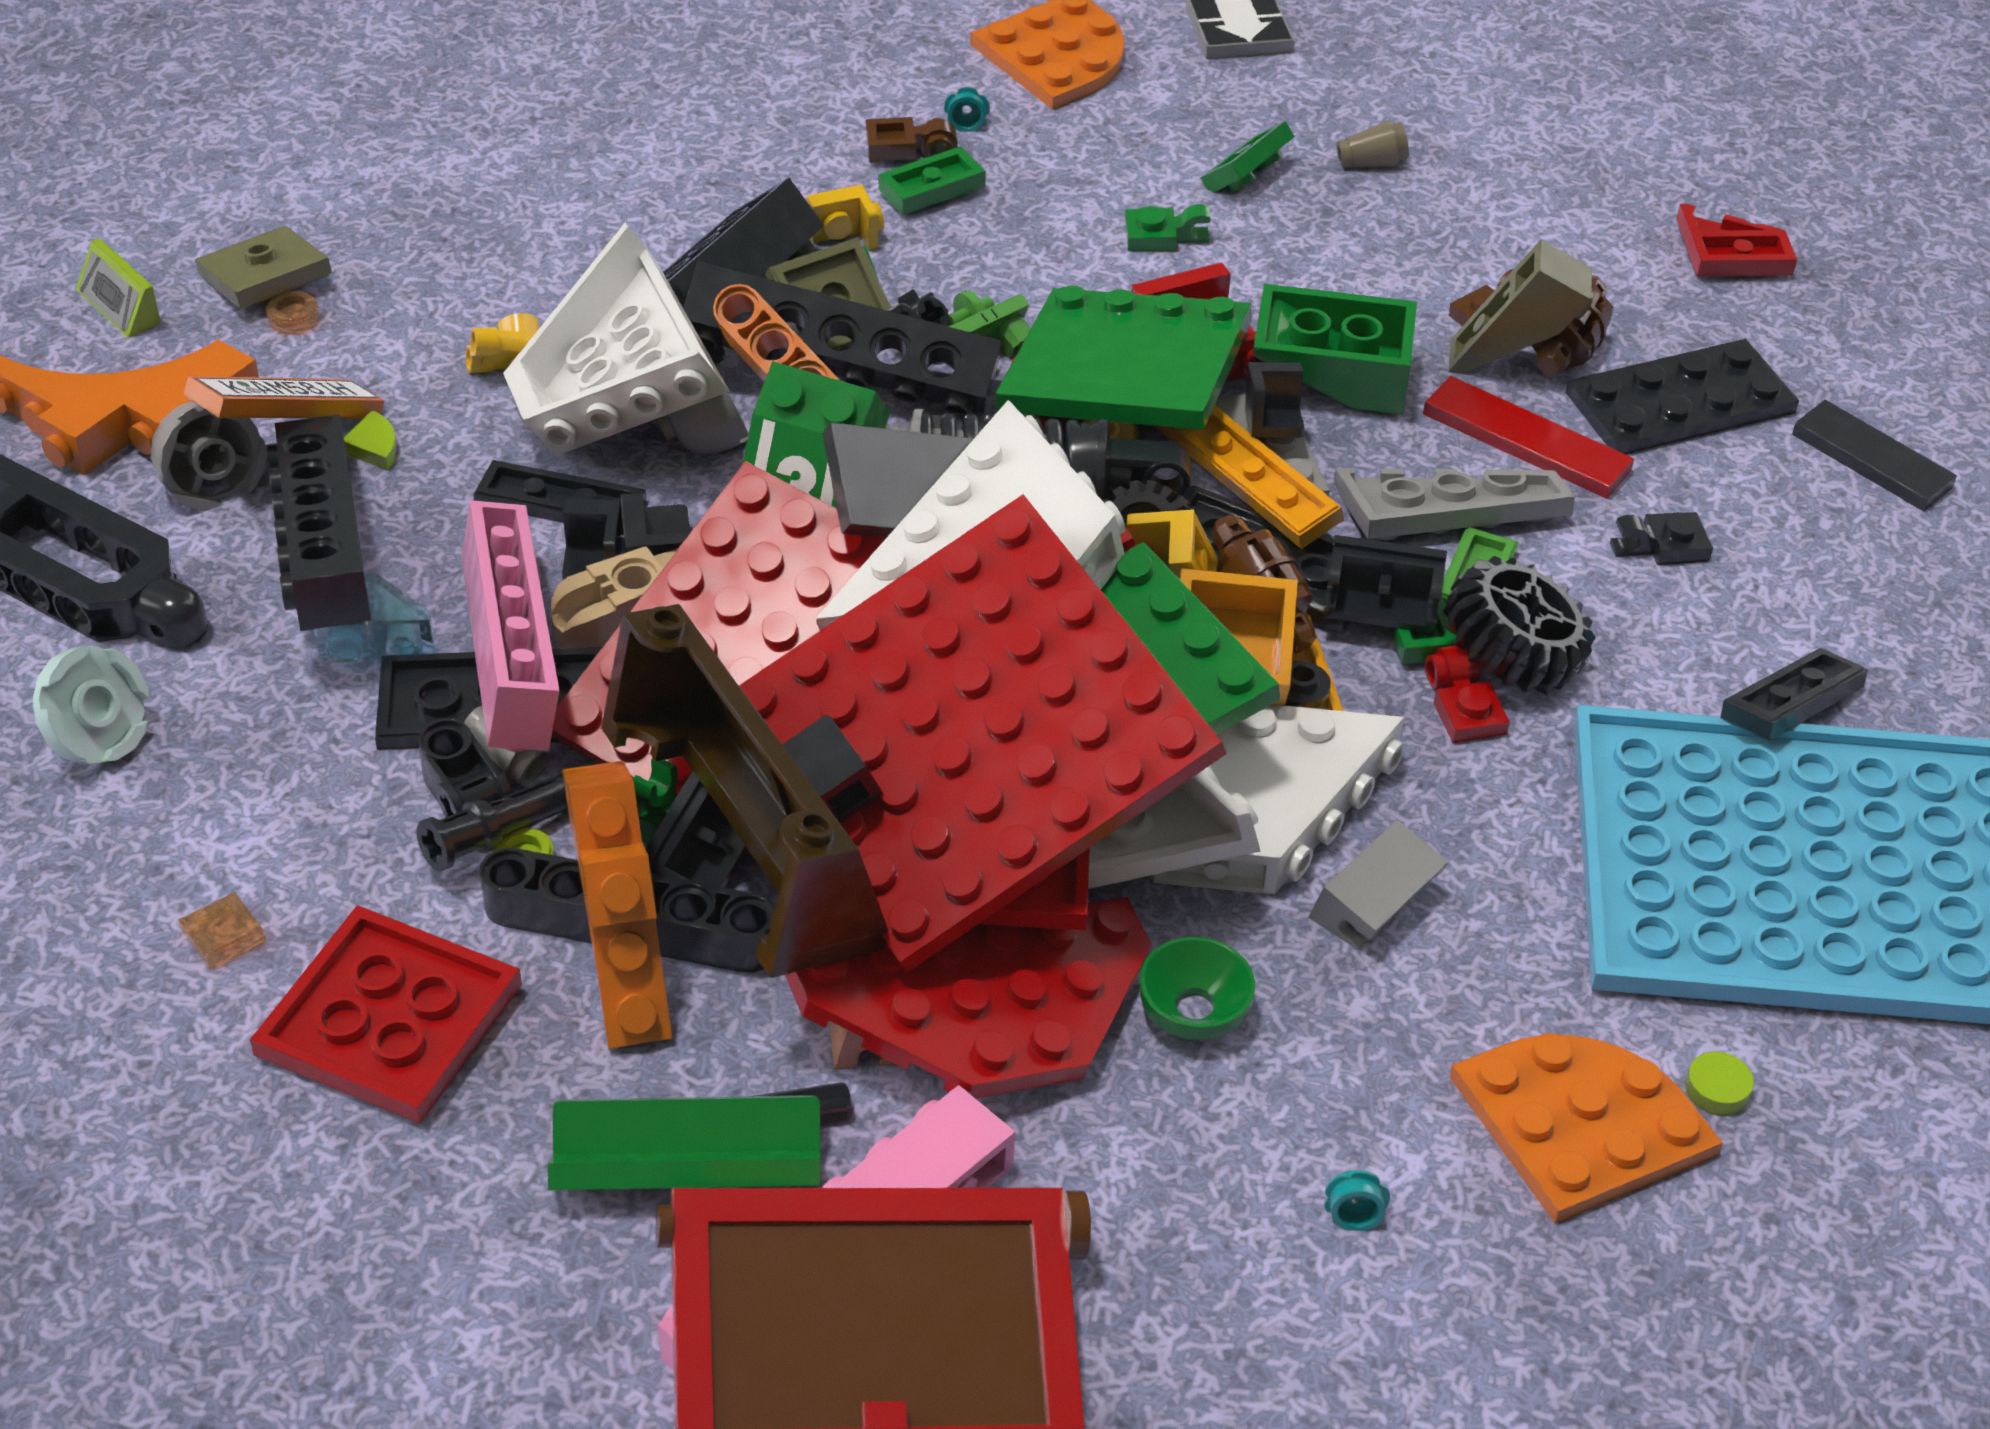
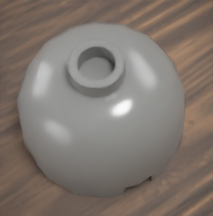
(706, 426)
(198, 446)

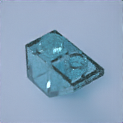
(395, 627)

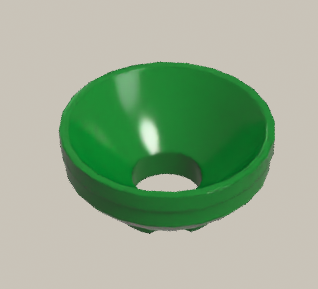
(1201, 969)

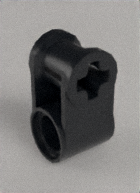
(458, 767)

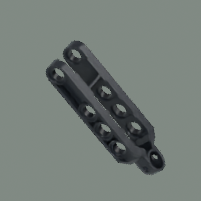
(102, 611)

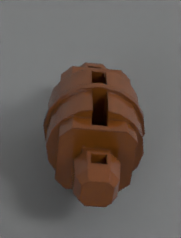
(1580, 337)
(1263, 556)

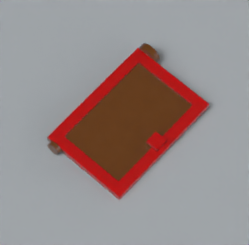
(875, 1307)

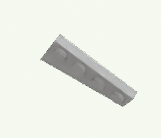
(1450, 500)

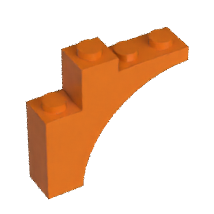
(99, 414)
(618, 903)

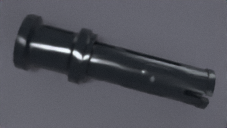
(484, 824)

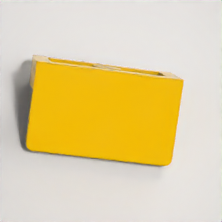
(1175, 539)

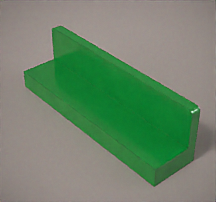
(685, 1142)

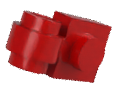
(1464, 708)

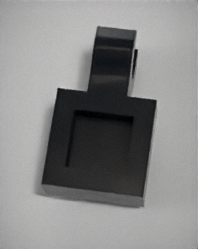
(1667, 536)

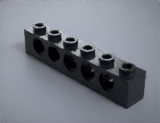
(872, 331)
(316, 524)

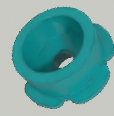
(967, 97)
(1358, 1194)

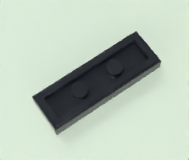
(1874, 455)
(543, 489)
(1794, 693)

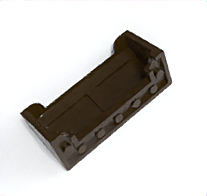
(685, 703)

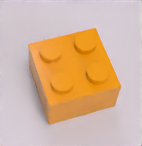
(1256, 612)

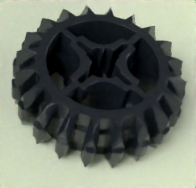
(1519, 624)

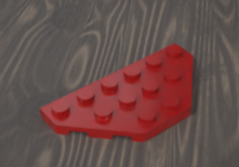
(991, 1007)

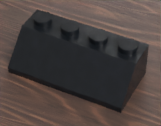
(752, 237)

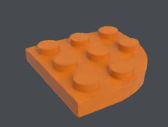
(1055, 49)
(1583, 1118)

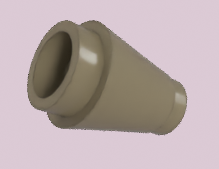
(1374, 147)

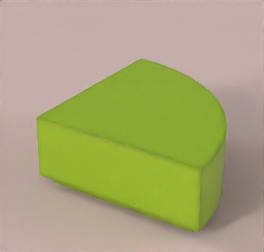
(372, 441)

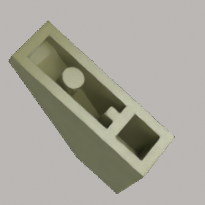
(1525, 308)

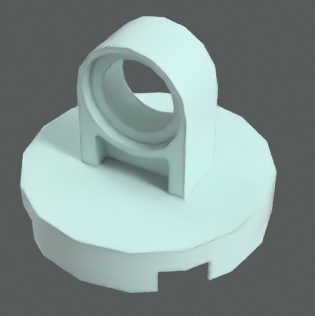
(91, 704)

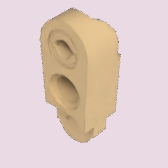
(592, 602)

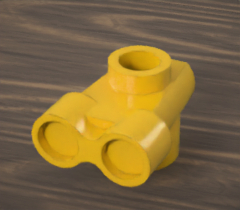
(497, 348)

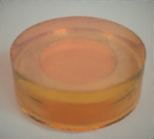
(292, 312)

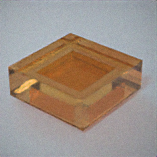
(222, 930)

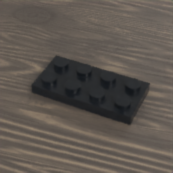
(1681, 397)

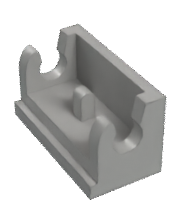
(1376, 884)

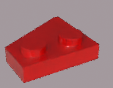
(1735, 246)

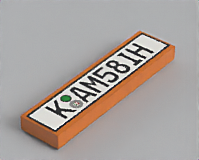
(281, 397)

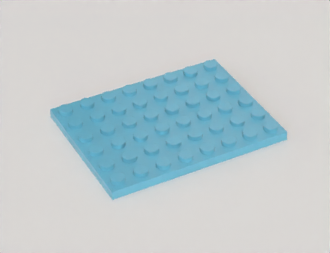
(1787, 864)

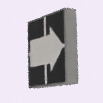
(1239, 27)

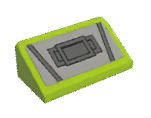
(117, 290)

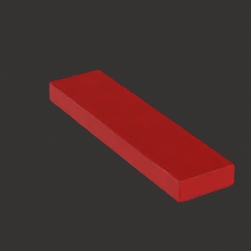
(1528, 436)

